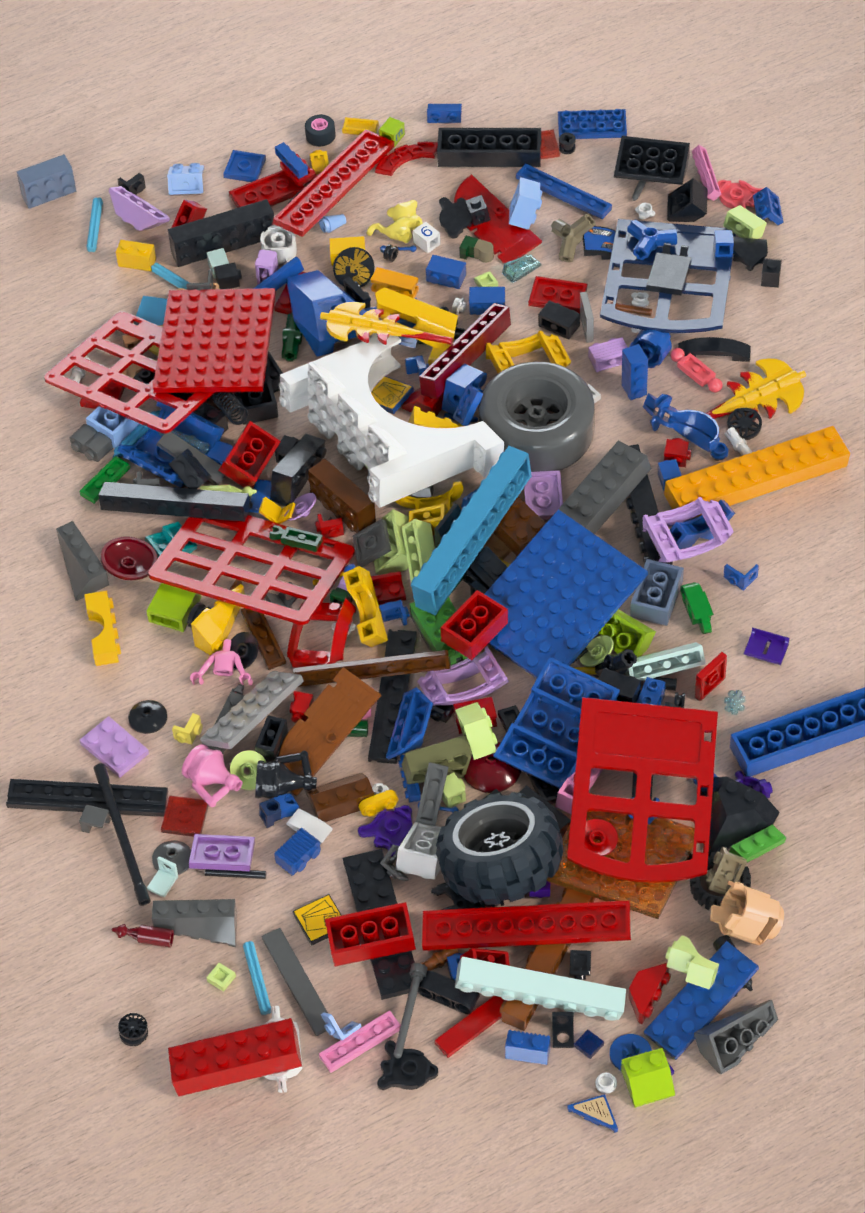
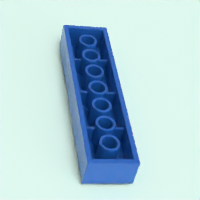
(800, 733)

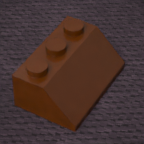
(339, 797)

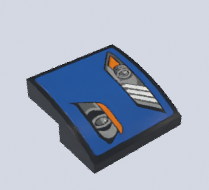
(599, 242)

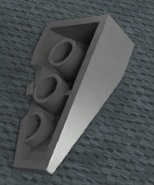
(731, 1037)

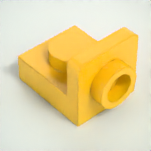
(319, 160)

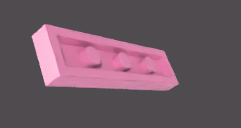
(360, 1041)

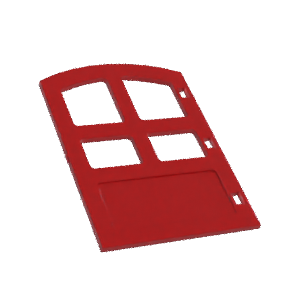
(645, 742)

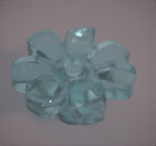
(734, 701)

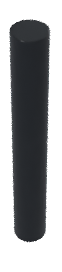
(238, 874)

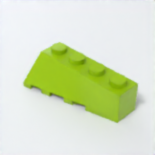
(628, 633)

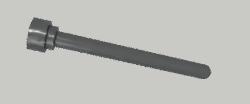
(417, 973)

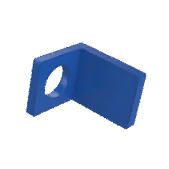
(738, 579)

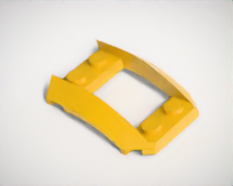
(502, 353)

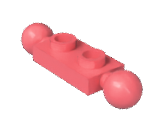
(696, 370)

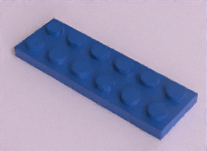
(697, 1006)

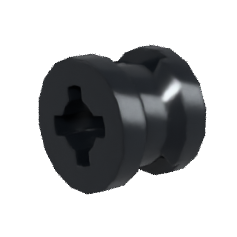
(567, 143)

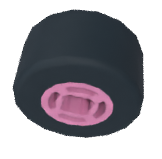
(320, 130)

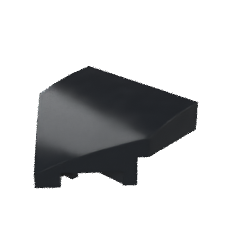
(749, 251)

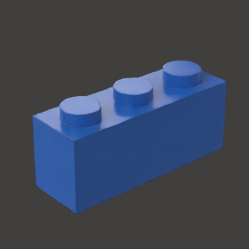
(634, 372)

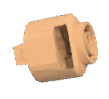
(748, 914)

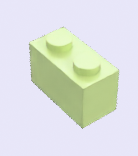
(744, 223)

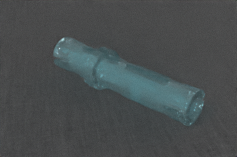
(192, 440)

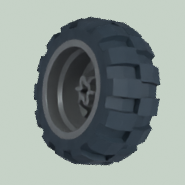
(499, 848)

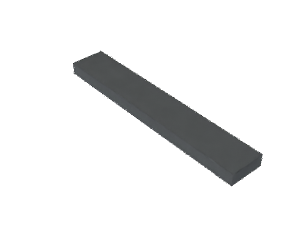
(296, 979)

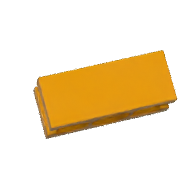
(394, 281)

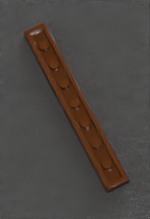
(376, 667)

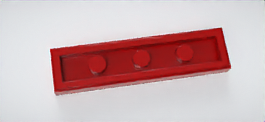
(470, 1026)

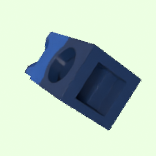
(277, 808)

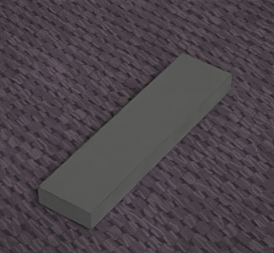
(175, 446)

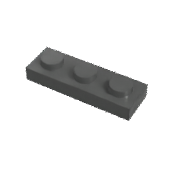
(432, 793)

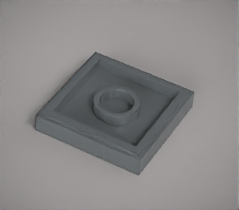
(371, 543)

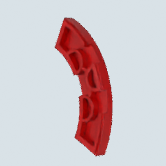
(405, 153)

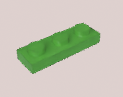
(758, 843)

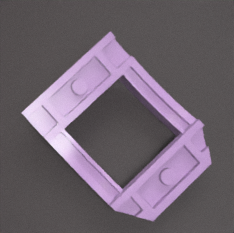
(663, 540)
(483, 663)

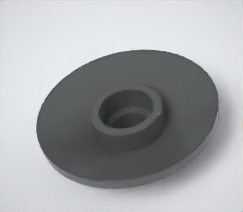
(180, 858)

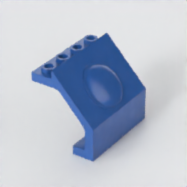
(156, 460)

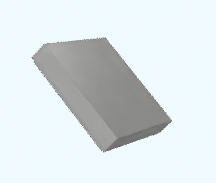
(586, 317)

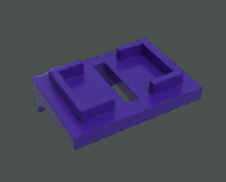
(757, 644)

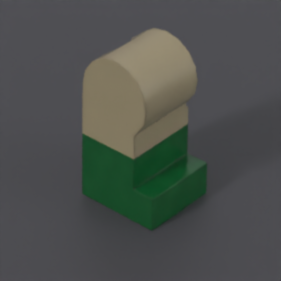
(476, 249)

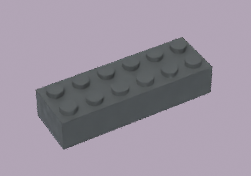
(606, 486)

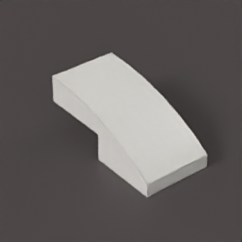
(310, 823)

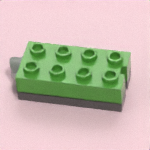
(430, 628)

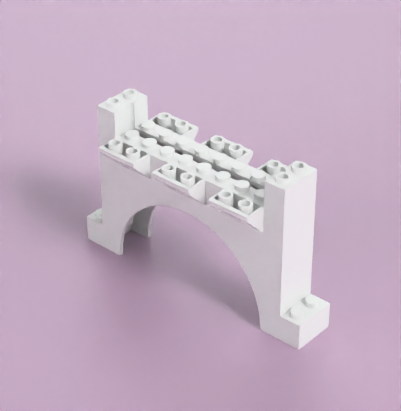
(397, 453)

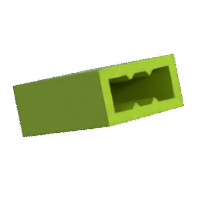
(172, 607)

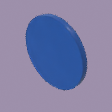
(627, 1046)

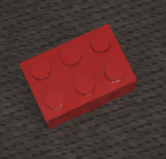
(249, 455)
(474, 625)

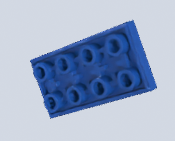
(593, 123)

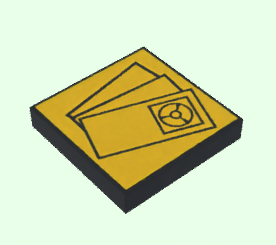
(312, 918)

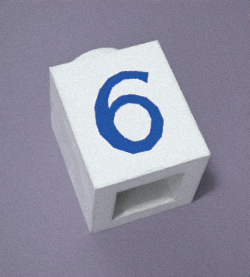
(426, 237)

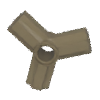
(571, 235)

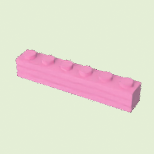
(706, 172)

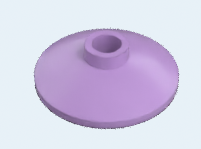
(302, 506)

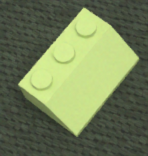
(396, 559)

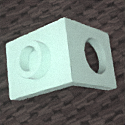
(164, 878)

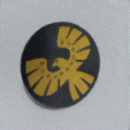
(354, 263)

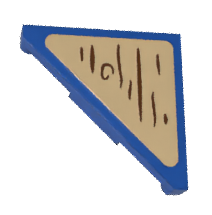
(596, 1111)

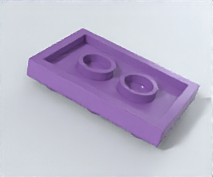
(222, 852)

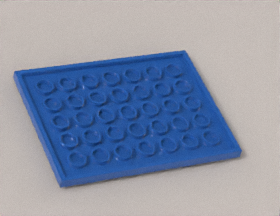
(560, 594)

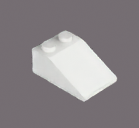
(418, 851)

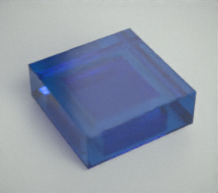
(589, 1044)

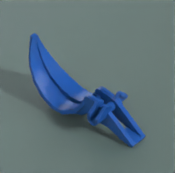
(691, 424)

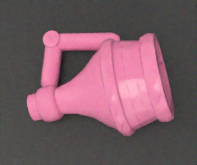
(206, 768)

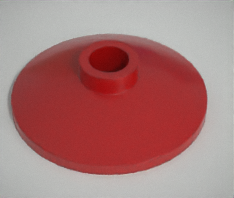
(604, 832)

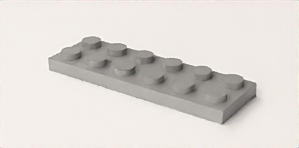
(251, 710)

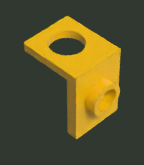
(274, 512)

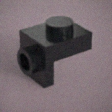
(134, 185)
(478, 210)
(441, 712)
(580, 964)

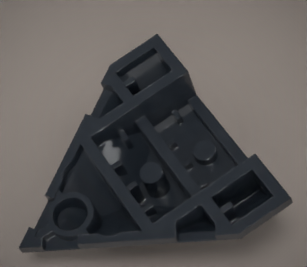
(736, 813)

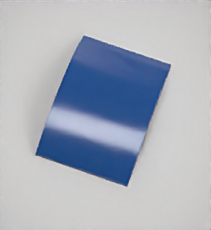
(547, 728)

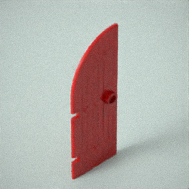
(506, 238)

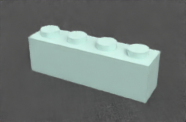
(667, 661)

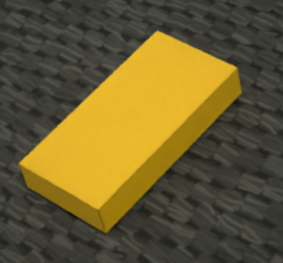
(357, 126)

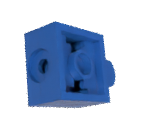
(457, 383)

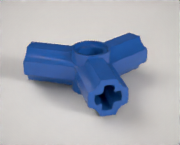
(649, 238)

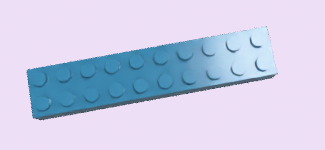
(471, 530)

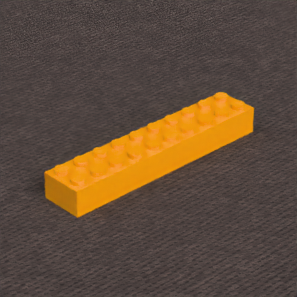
(761, 470)

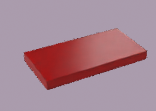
(274, 188)

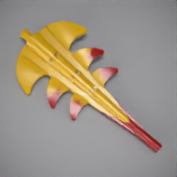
(347, 318)
(779, 383)

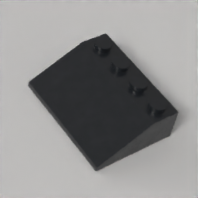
(652, 160)

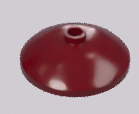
(128, 558)
(491, 774)

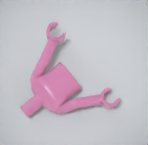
(223, 665)

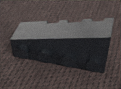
(292, 471)

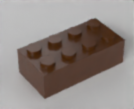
(341, 496)
(518, 526)

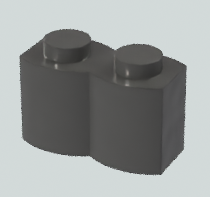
(91, 443)

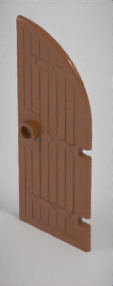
(328, 721)

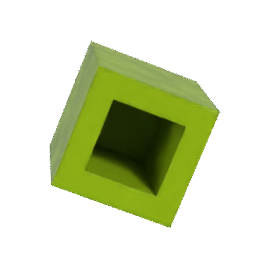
(393, 130)

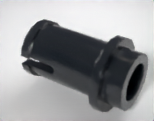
(670, 682)

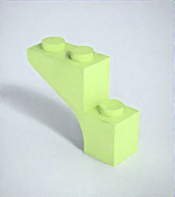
(686, 959)

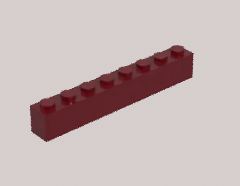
(465, 349)

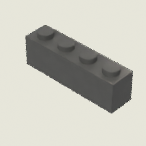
(82, 564)
(198, 918)

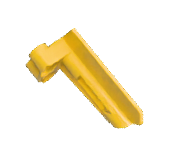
(425, 316)

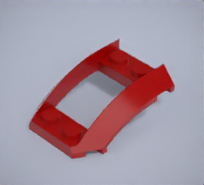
(326, 612)

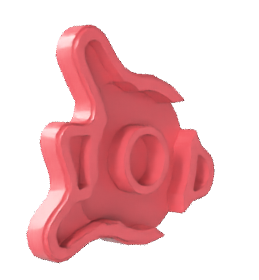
(737, 193)

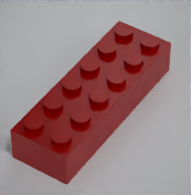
(234, 1057)

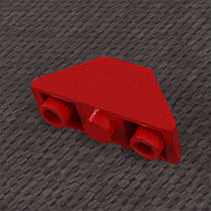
(647, 989)

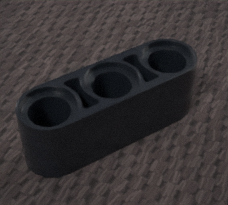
(443, 991)

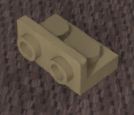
(726, 868)

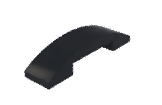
(717, 347)

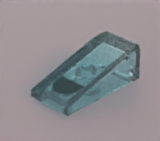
(520, 267)

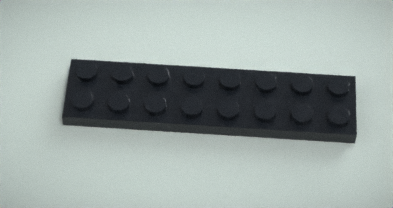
(371, 890)

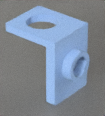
(333, 1029)

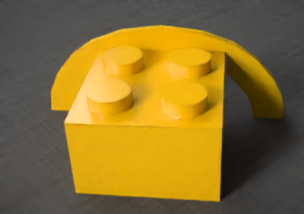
(432, 508)

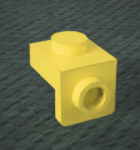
(191, 730)

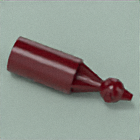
(147, 934)

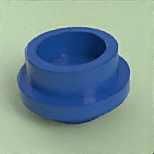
(720, 452)

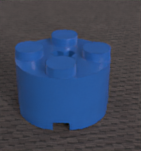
(654, 344)

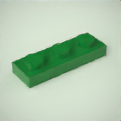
(110, 473)

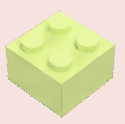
(478, 730)

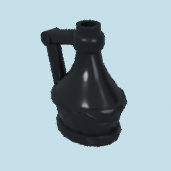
(276, 779)

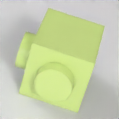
(453, 791)

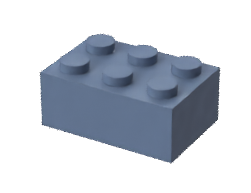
(46, 181)
(657, 592)

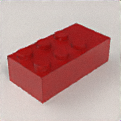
(370, 934)

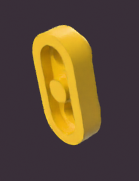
(378, 802)

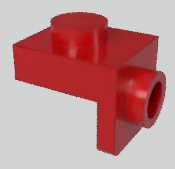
(329, 528)

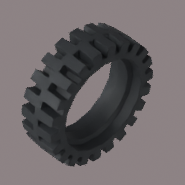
(703, 896)

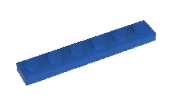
(566, 192)

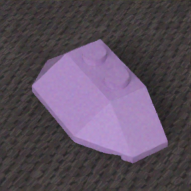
(136, 210)

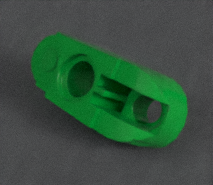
(697, 606)

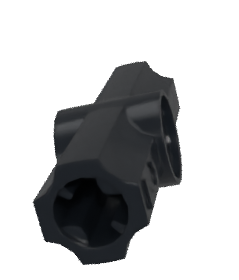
(618, 662)

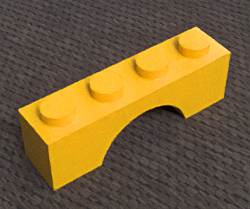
(371, 624)
(104, 645)

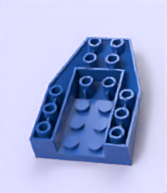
(309, 296)

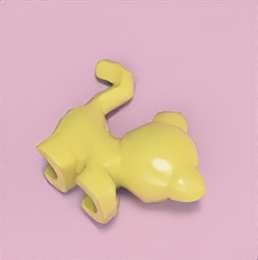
(404, 222)

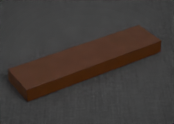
(266, 640)

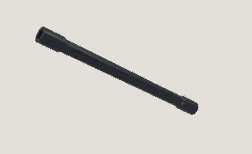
(139, 887)

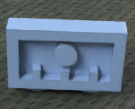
(185, 179)

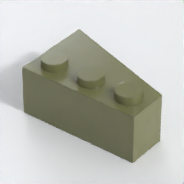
(451, 753)

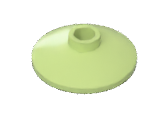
(597, 650)
(240, 762)

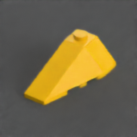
(215, 624)

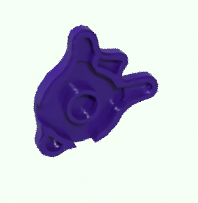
(388, 827)

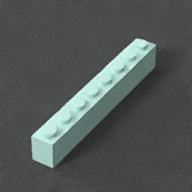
(540, 988)

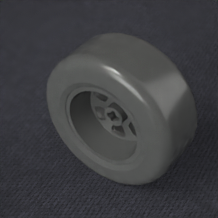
(540, 388)

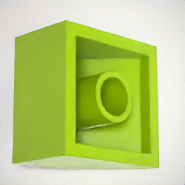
(648, 1077)

